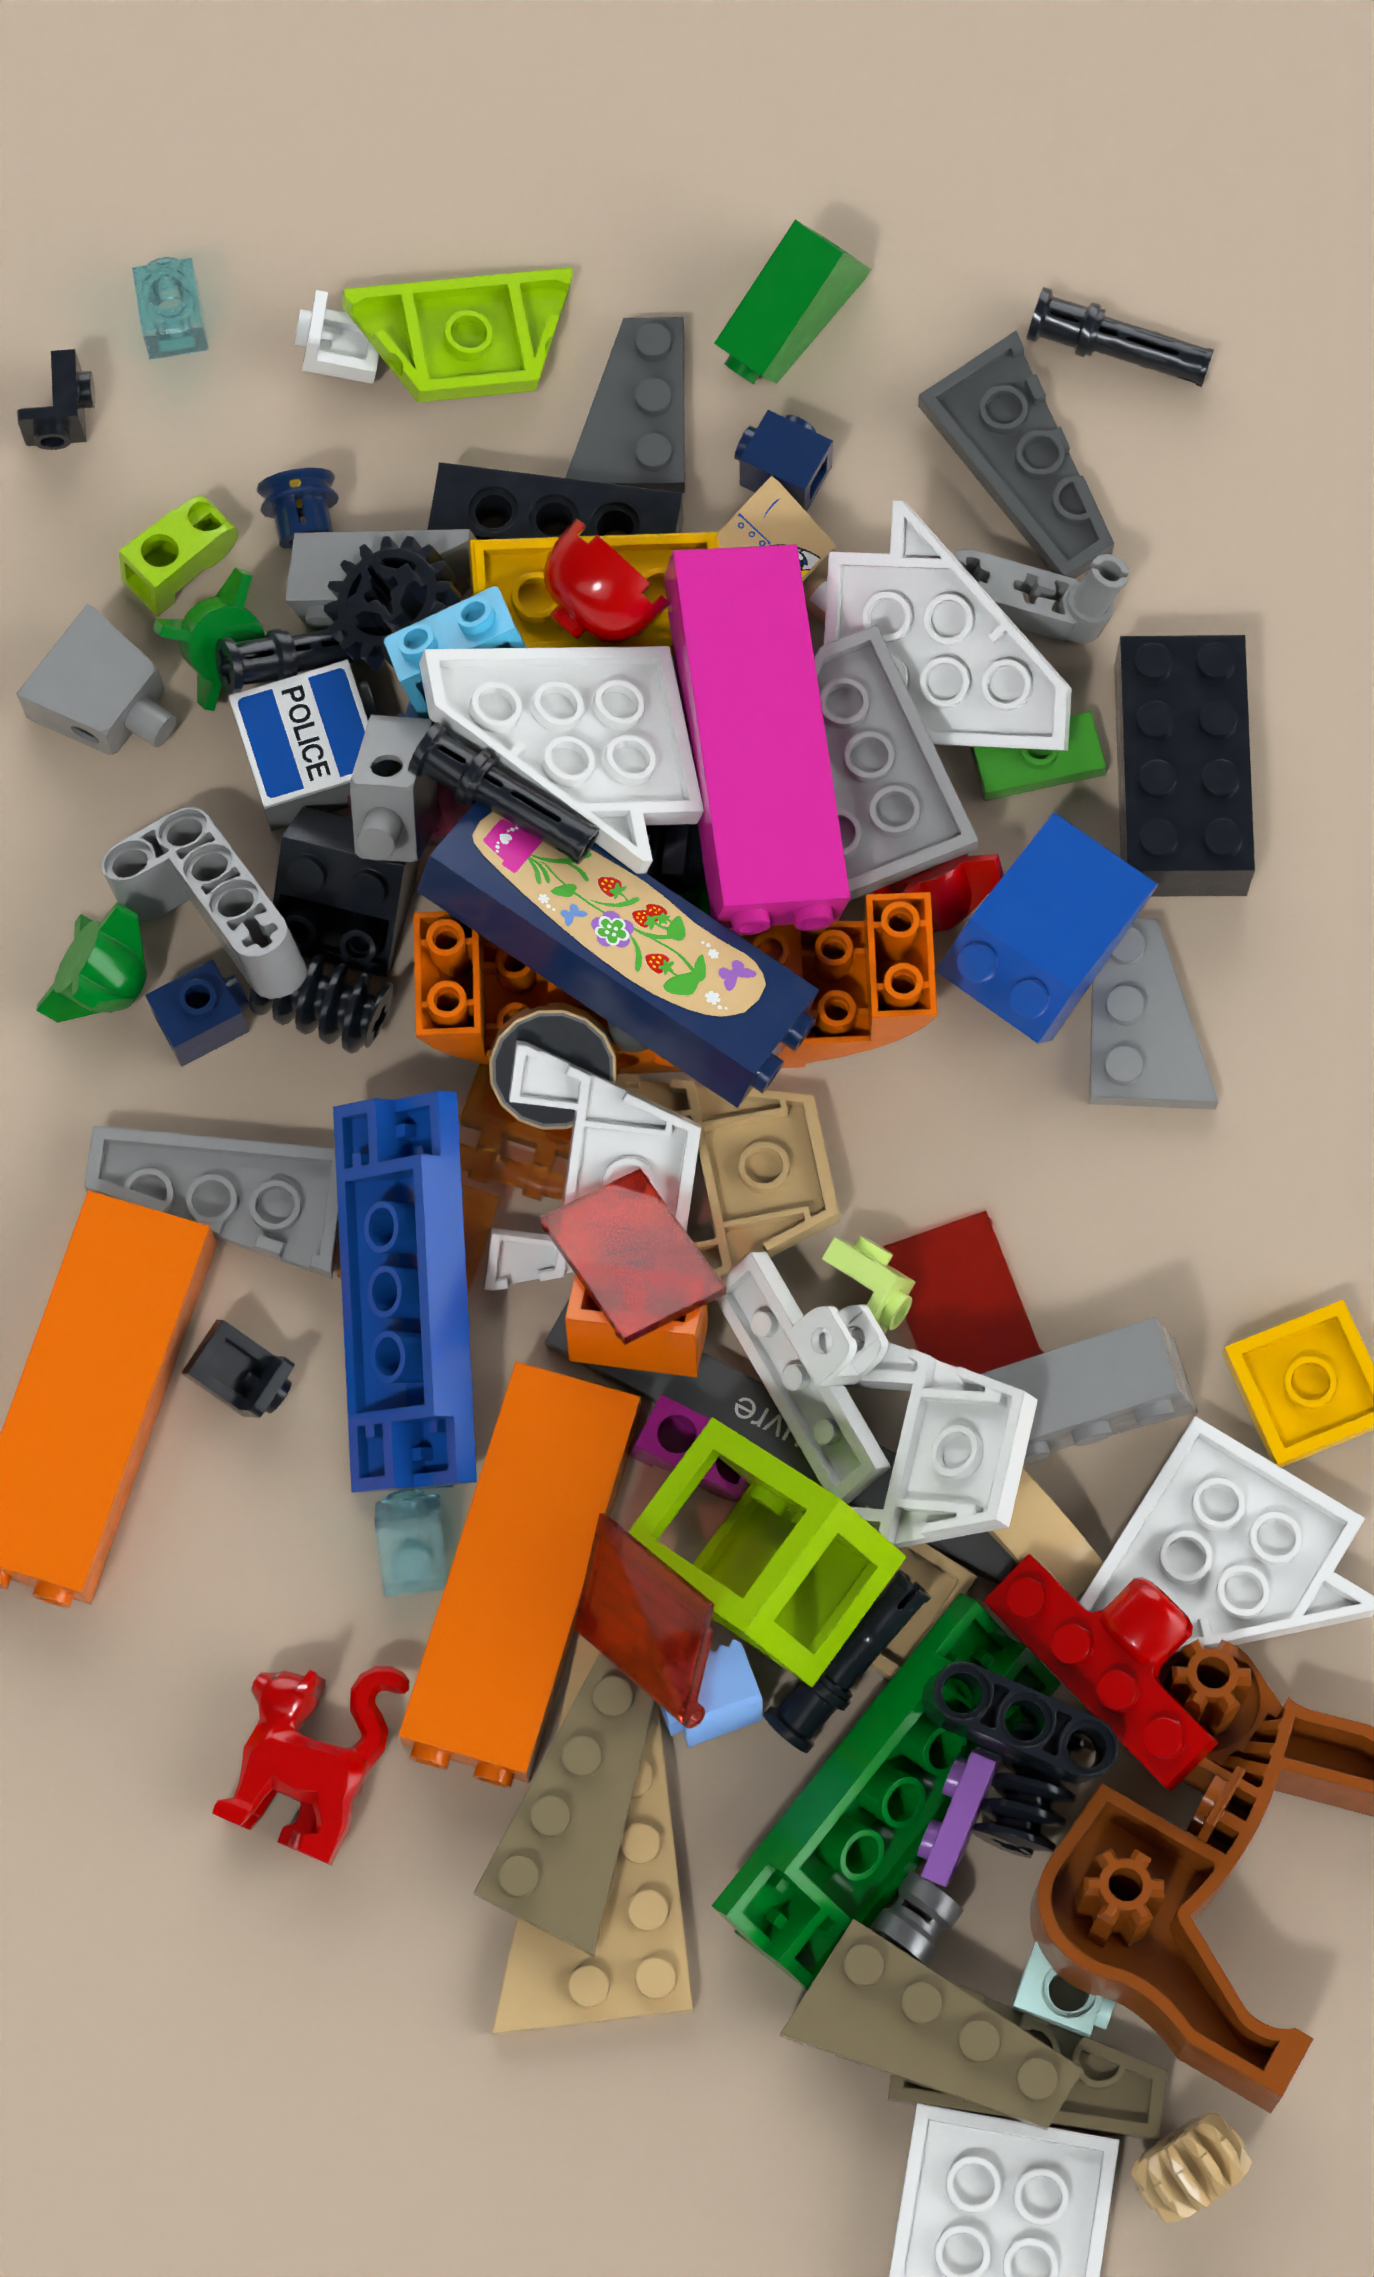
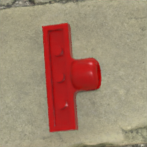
(1111, 1661)

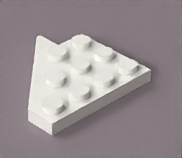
(953, 645)
(581, 728)
(1236, 1546)

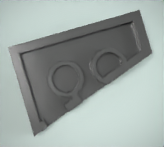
(638, 411)

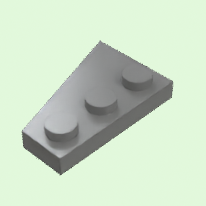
(1143, 1031)

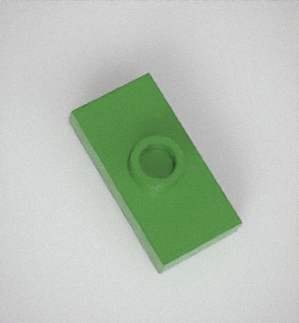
(1017, 771)

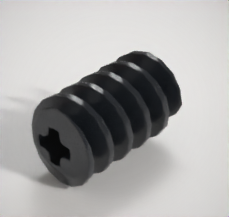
(331, 1006)
(1026, 1800)

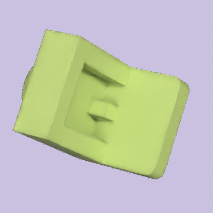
(869, 1266)

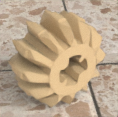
(1191, 2167)

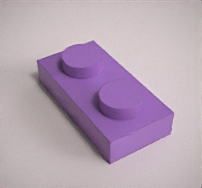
(947, 1840)

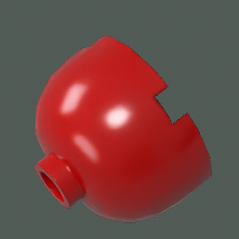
(597, 589)

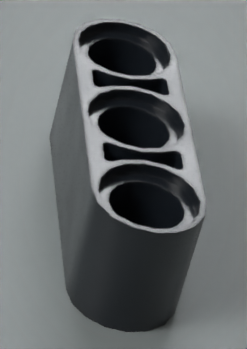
(1051, 1718)

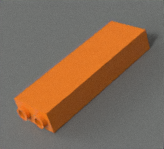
(94, 1391)
(519, 1575)

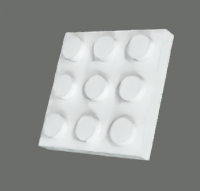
(1001, 2199)

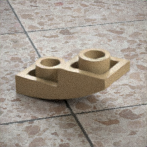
(1049, 1536)

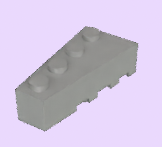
(1101, 1387)

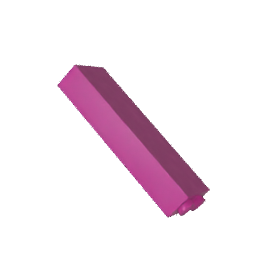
(756, 738)

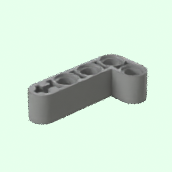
(191, 860)

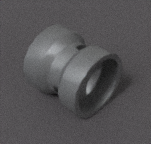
(906, 1928)

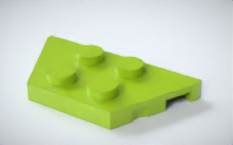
(463, 332)

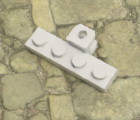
(805, 1371)

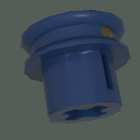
(296, 495)

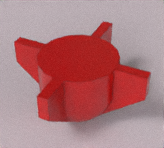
(954, 887)

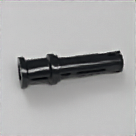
(1090, 331)
(274, 657)
(477, 779)
(810, 1707)

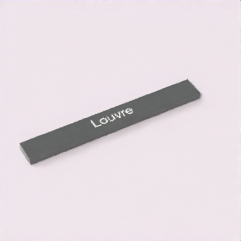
(751, 1412)

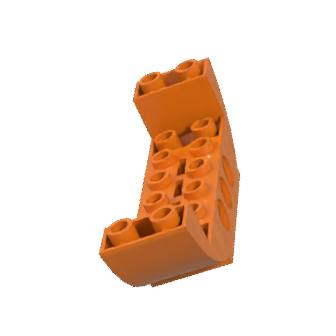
(869, 976)

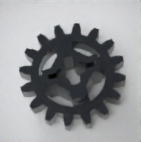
(386, 595)

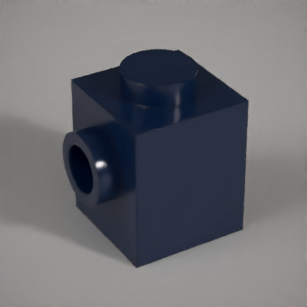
(788, 452)
(199, 1011)

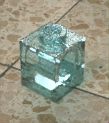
(173, 329)

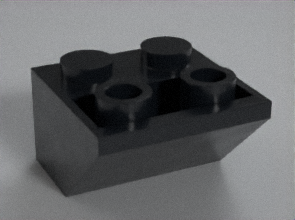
(338, 901)

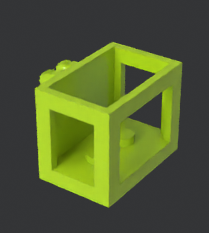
(786, 1564)

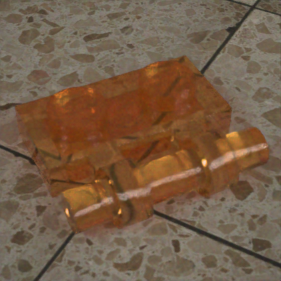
(495, 1123)

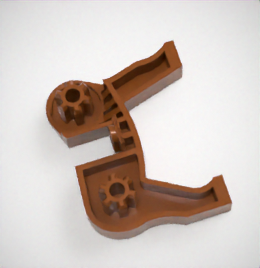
(1129, 1884)

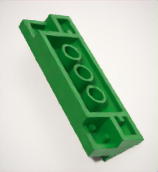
(868, 1806)

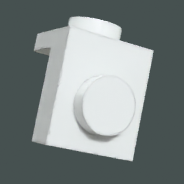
(334, 343)

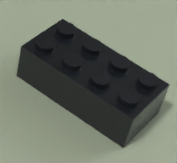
(1185, 763)

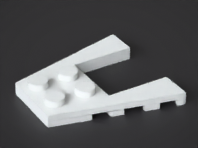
(955, 1450)

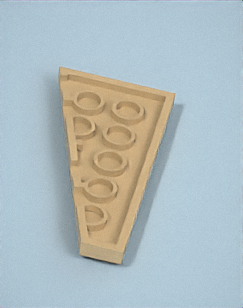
(641, 1943)

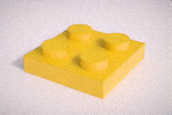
(1306, 1383)

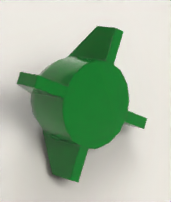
(208, 622)
(100, 968)

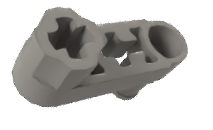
(1082, 606)

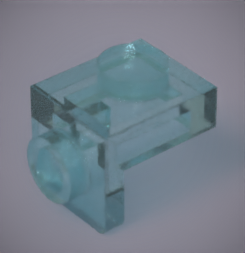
(410, 1542)

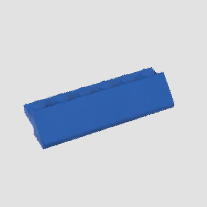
(404, 1293)

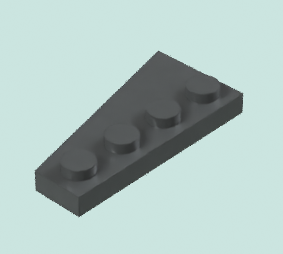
(1009, 441)

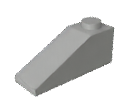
(319, 554)

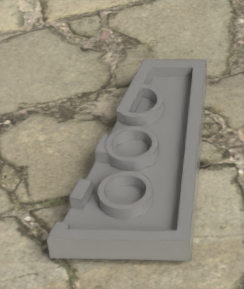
(248, 1191)

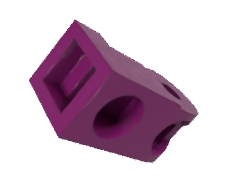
(668, 1437)

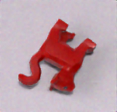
(307, 1770)

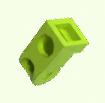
(175, 552)

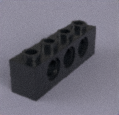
(533, 501)

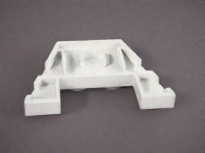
(609, 1139)

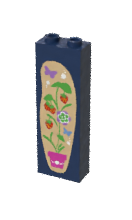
(625, 951)

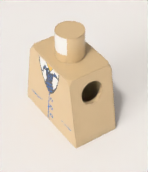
(778, 519)

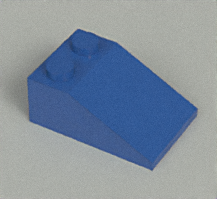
(1047, 929)

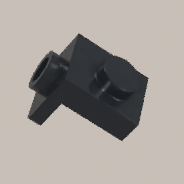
(65, 421)
(239, 1371)

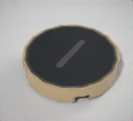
(558, 1030)

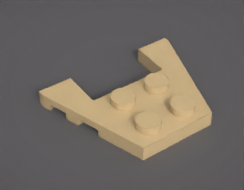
(758, 1165)

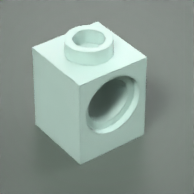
(1034, 1999)

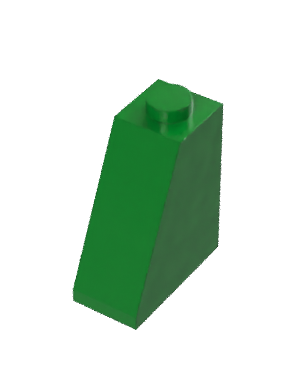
(789, 304)

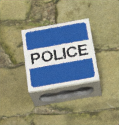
(304, 739)

